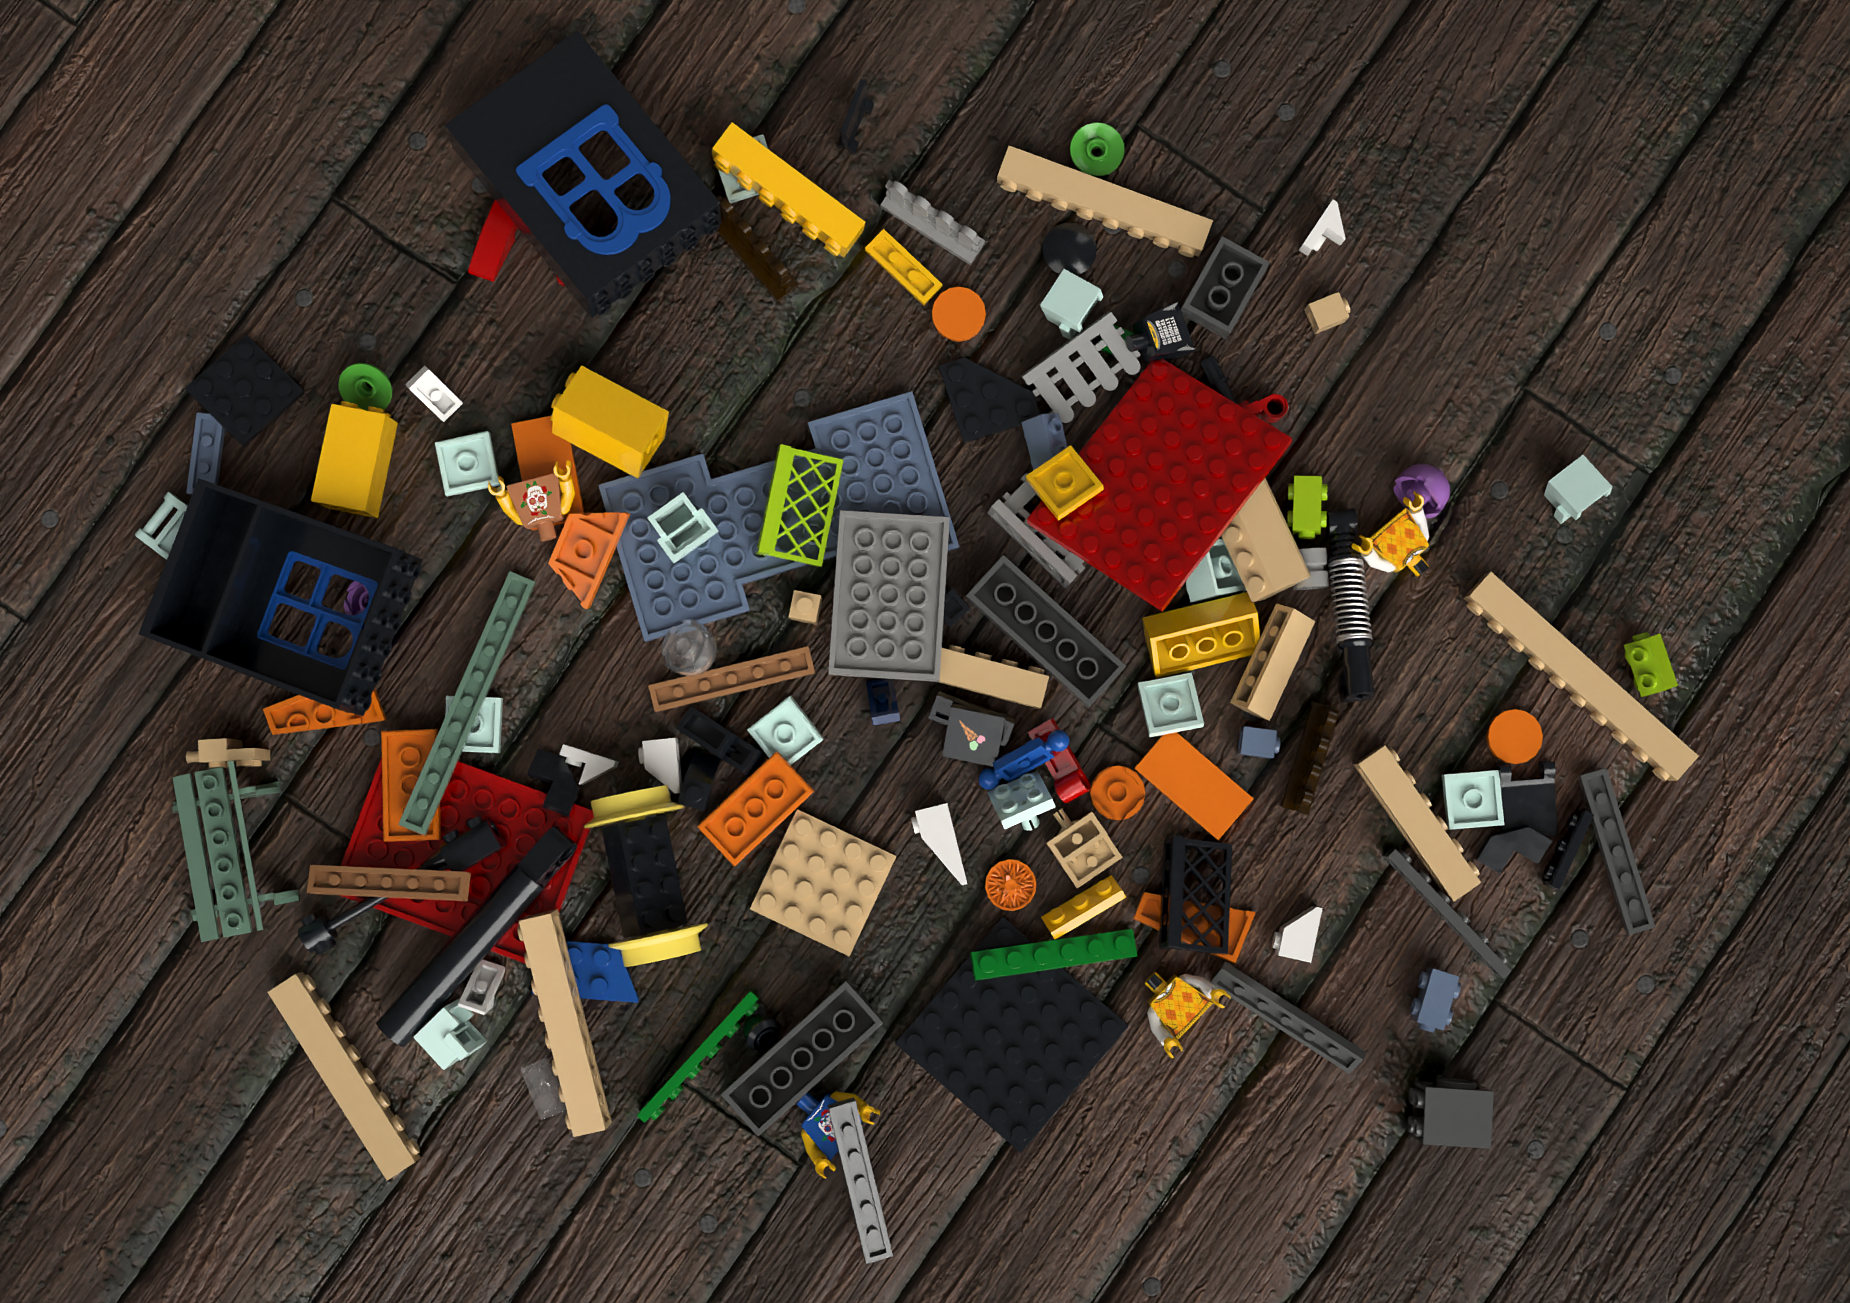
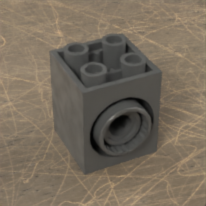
(1451, 1113)

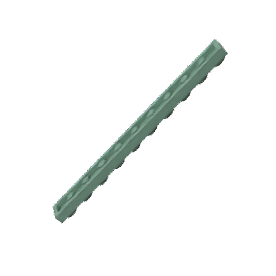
(467, 704)

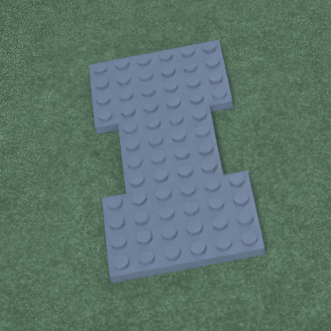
(882, 472)

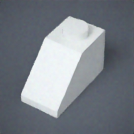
(663, 761)
(1298, 936)

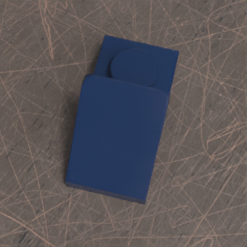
(882, 701)

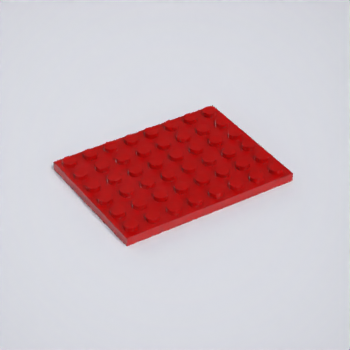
(1173, 479)
(470, 793)

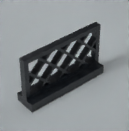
(1172, 895)

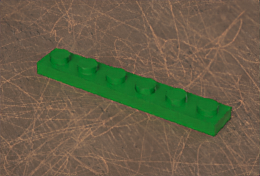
(1053, 954)
(692, 1066)

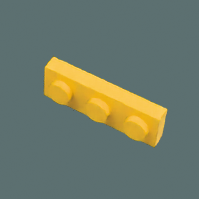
(903, 267)
(1083, 907)

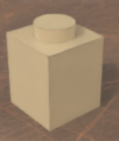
(1327, 312)
(805, 607)

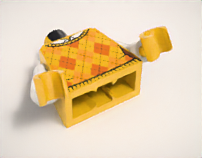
(1399, 541)
(1178, 1005)

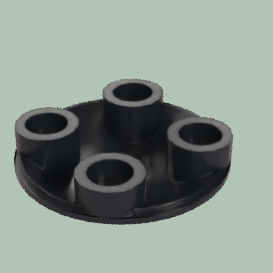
(1069, 248)

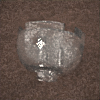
(689, 648)

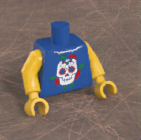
(818, 1130)

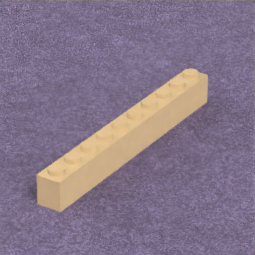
(1580, 677)

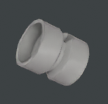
(1315, 561)

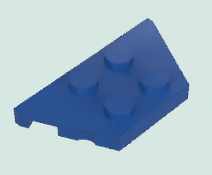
(600, 972)

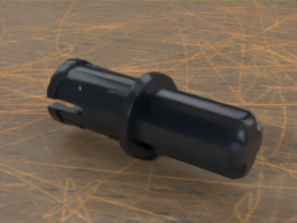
(1216, 377)

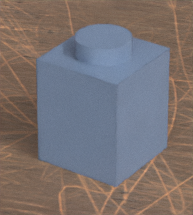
(1258, 742)

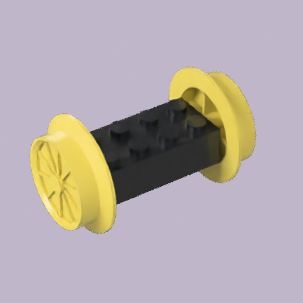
(645, 876)

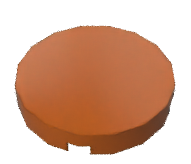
(958, 314)
(1514, 736)
(1117, 792)

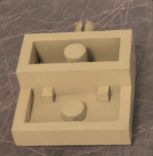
(220, 751)
(1082, 847)

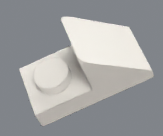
(1328, 225)
(434, 393)
(594, 766)
(482, 987)

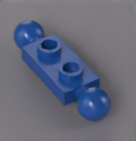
(1023, 759)

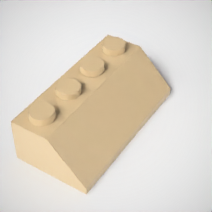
(1264, 547)

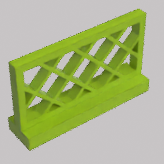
(776, 500)

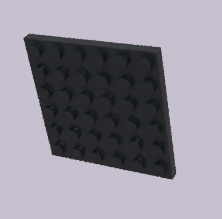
(1012, 1041)

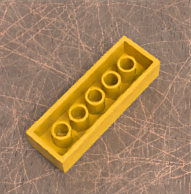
(787, 190)

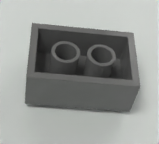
(1224, 287)

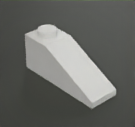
(938, 833)

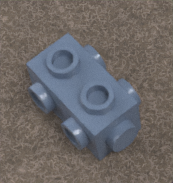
(1044, 437)
(1435, 999)

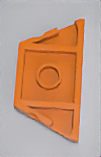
(586, 551)

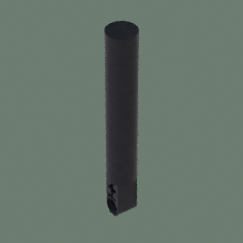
(476, 937)

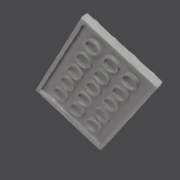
(889, 596)

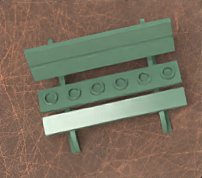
(222, 852)

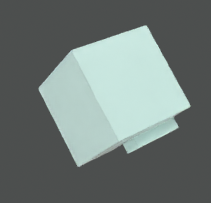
(1070, 303)
(1576, 489)
(681, 527)
(450, 1035)

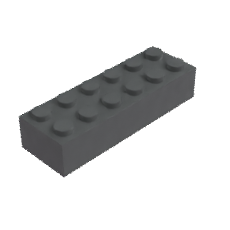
(1045, 631)
(802, 1057)

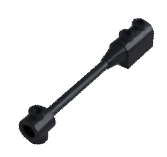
(457, 854)

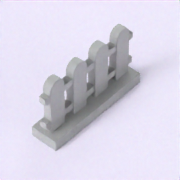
(932, 223)
(1089, 355)
(1025, 535)

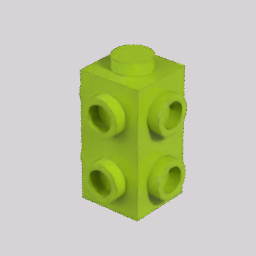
(1307, 503)
(1650, 664)

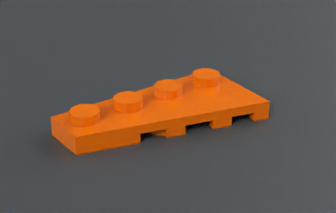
(1239, 923)

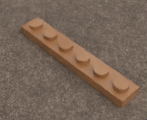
(732, 679)
(388, 882)

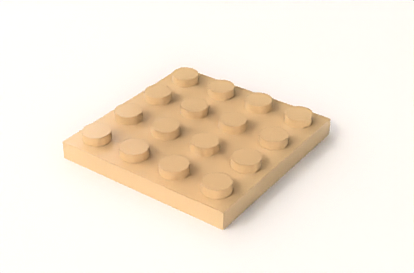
(823, 882)

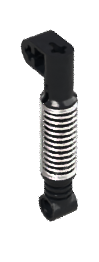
(1356, 679)

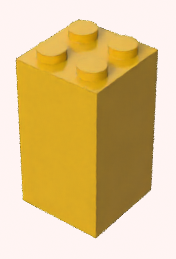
(608, 421)
(354, 459)

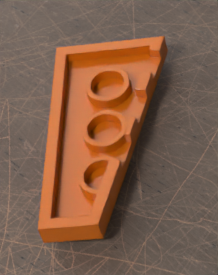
(305, 714)

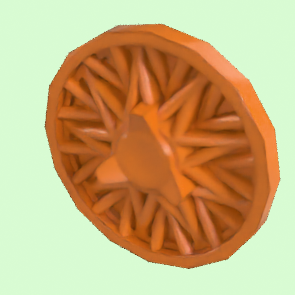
(1010, 885)

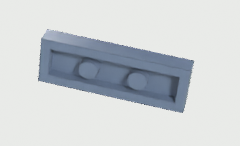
(206, 451)

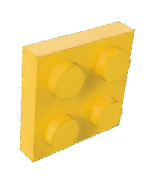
(1064, 482)

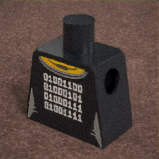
(1161, 335)

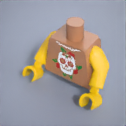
(538, 500)

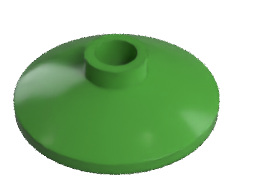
(1100, 137)
(354, 389)

